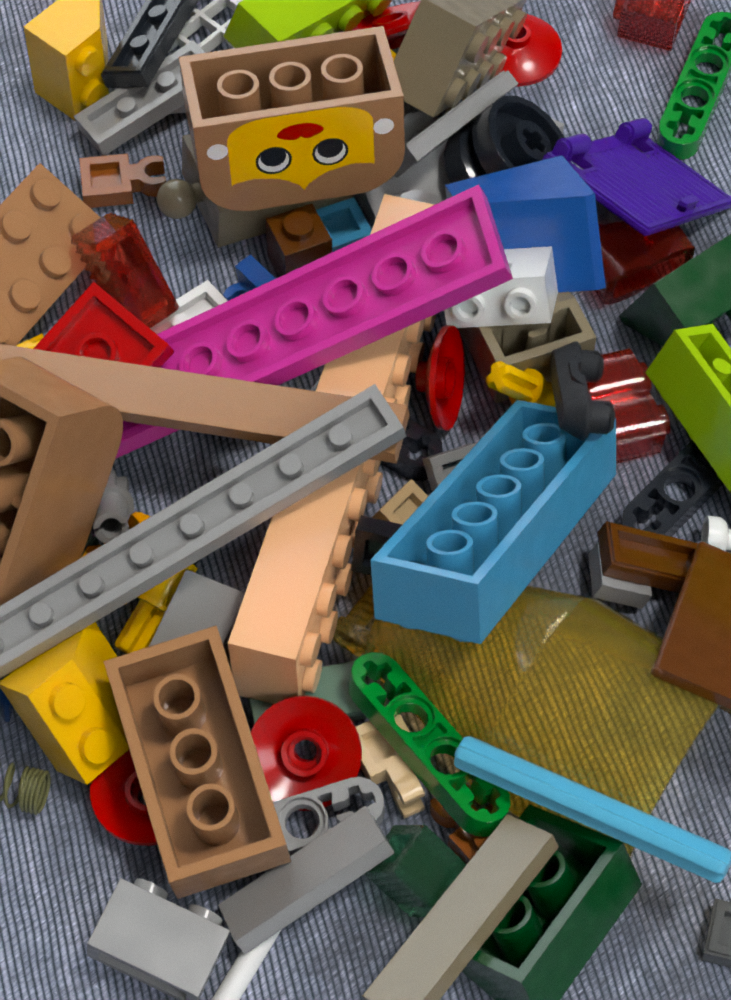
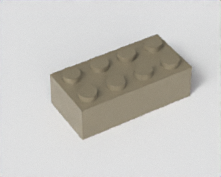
(454, 49)

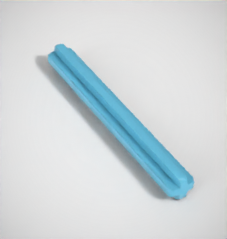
(593, 809)

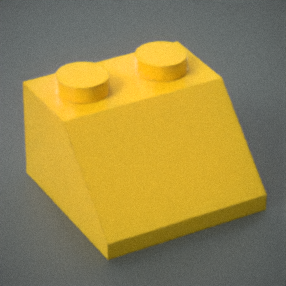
(68, 54)
(71, 705)

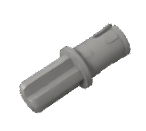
(114, 509)

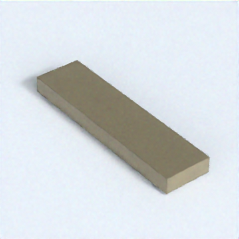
(465, 914)

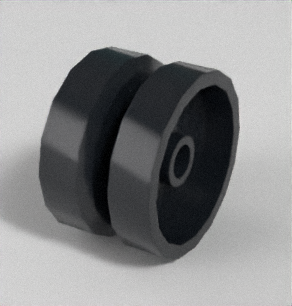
(500, 138)

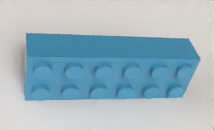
(490, 525)

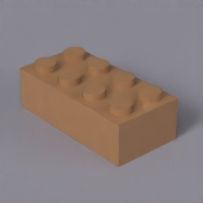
(37, 250)
(196, 762)

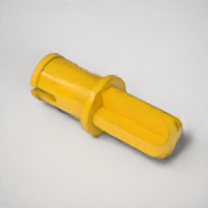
(520, 385)
(148, 614)

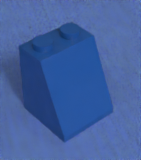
(544, 208)

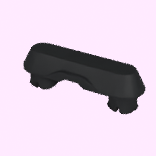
(575, 409)

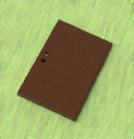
(698, 636)

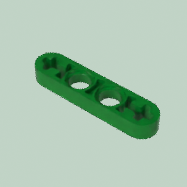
(699, 84)
(420, 746)

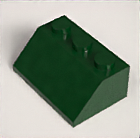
(686, 297)
(558, 916)

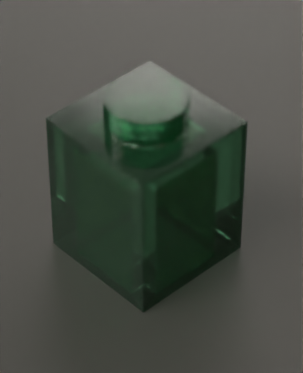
(417, 870)

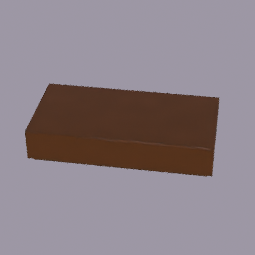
(644, 556)

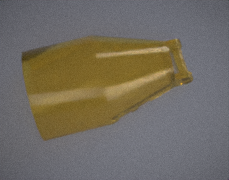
(553, 686)

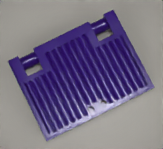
(645, 188)

